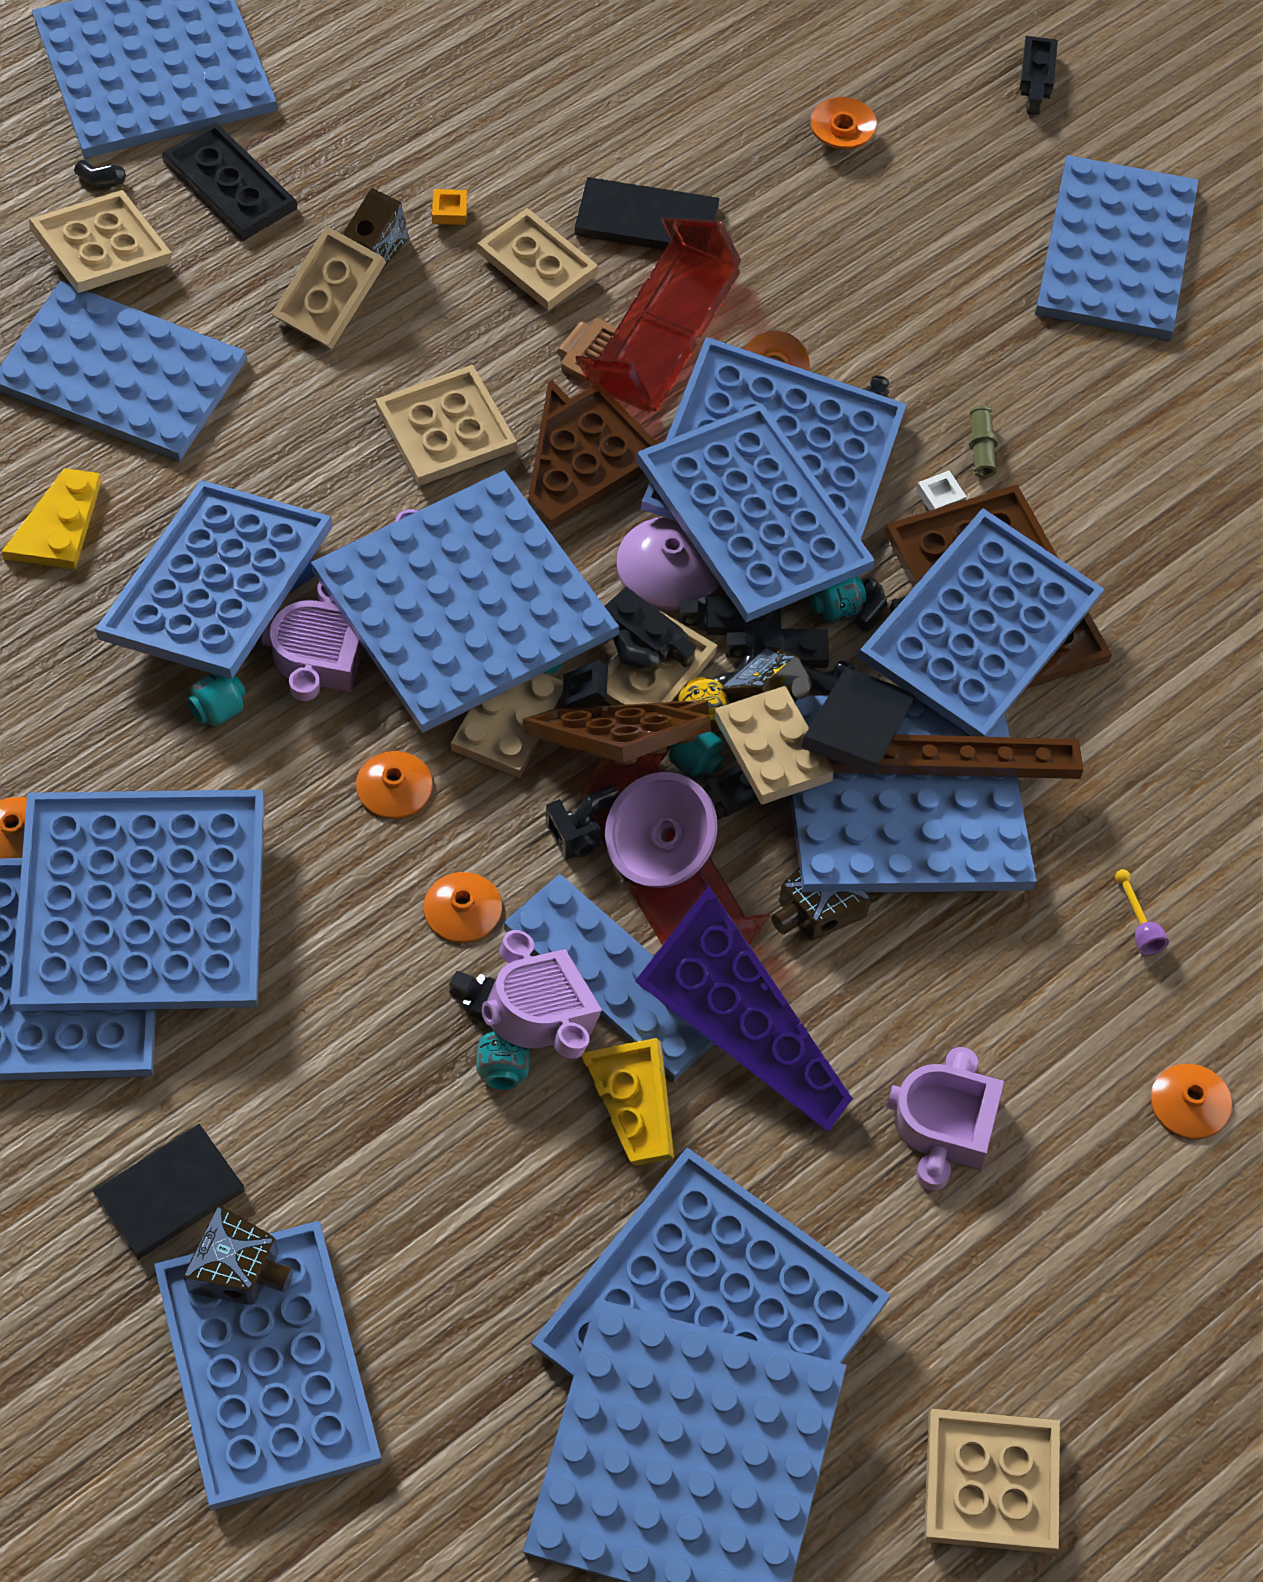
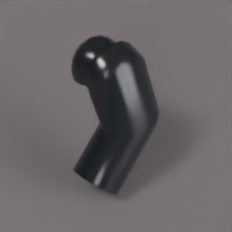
(100, 177)
(633, 656)

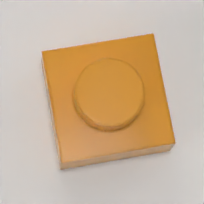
(449, 207)

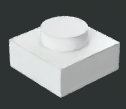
(940, 491)

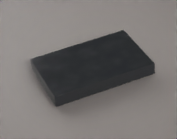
(168, 1191)

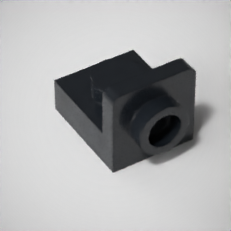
(585, 685)
(568, 835)

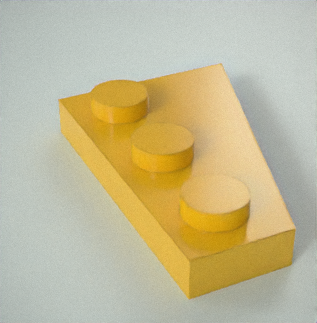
(58, 523)
(635, 1094)

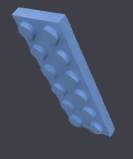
(609, 964)

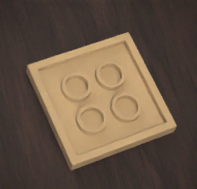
(100, 241)
(446, 425)
(992, 1481)

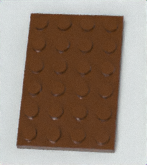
(926, 536)

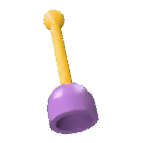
(1149, 936)

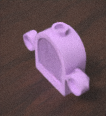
(314, 647)
(540, 999)
(946, 1115)

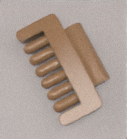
(580, 342)

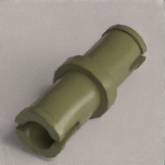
(983, 441)

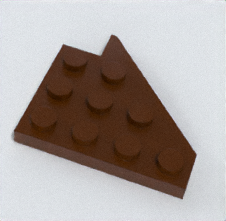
(582, 452)
(622, 730)

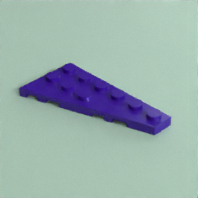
(728, 996)

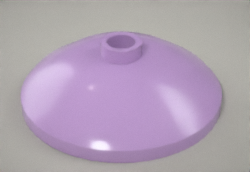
(662, 574)
(645, 816)

